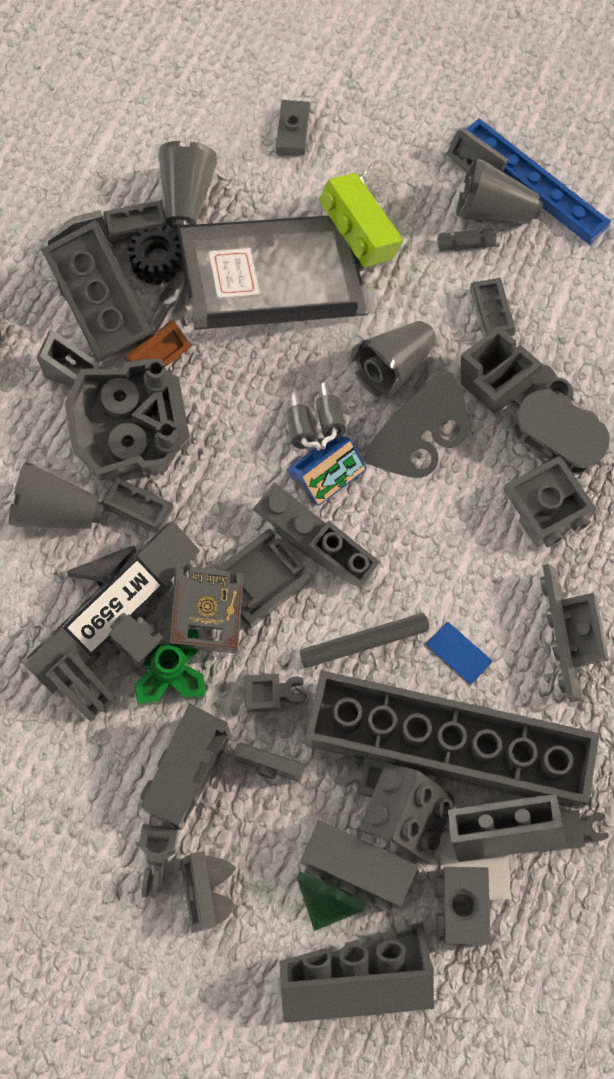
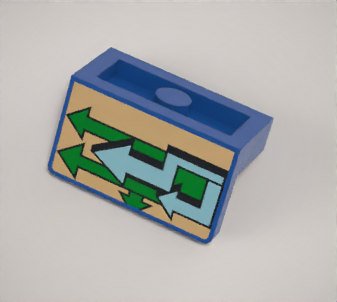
(328, 469)

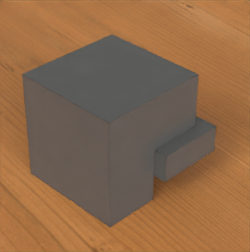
(498, 370)

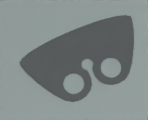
(424, 411)

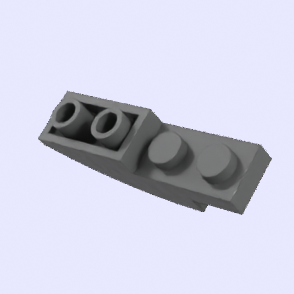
(315, 538)

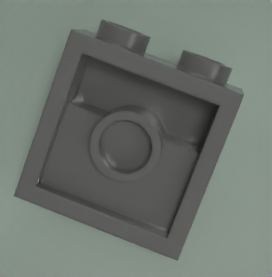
(550, 502)

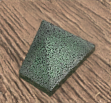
(325, 903)

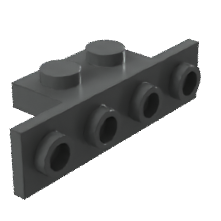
(577, 631)

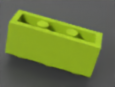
(360, 220)

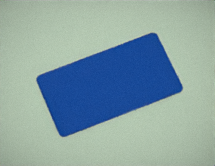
(459, 652)

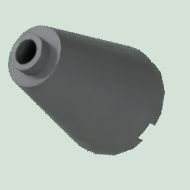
(185, 180)
(496, 196)
(392, 357)
(52, 502)

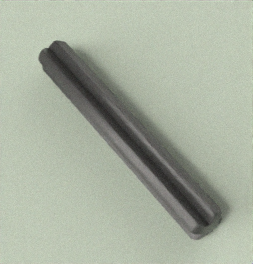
(364, 640)

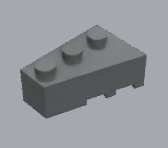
(186, 766)

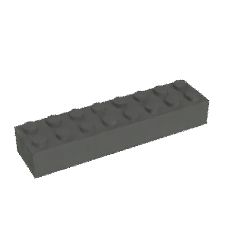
(452, 739)

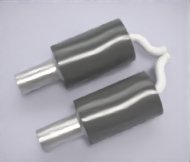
(329, 415)

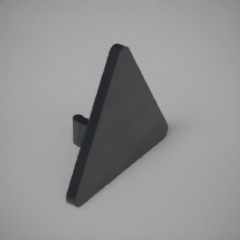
(103, 568)

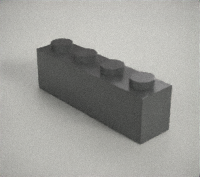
(360, 978)

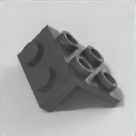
(408, 811)

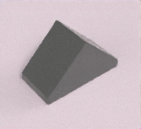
(62, 359)

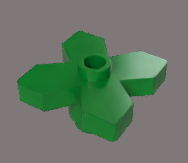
(181, 678)

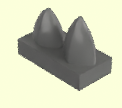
(199, 876)

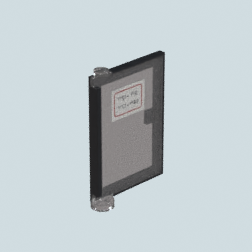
(271, 273)

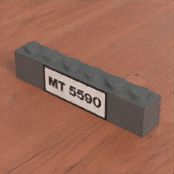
(128, 592)

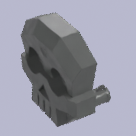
(101, 423)

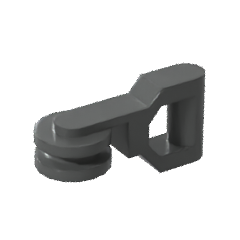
(155, 882)

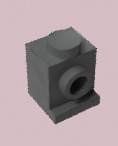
(135, 638)

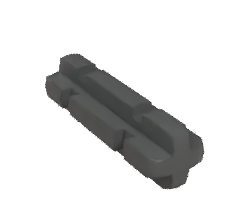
(466, 239)

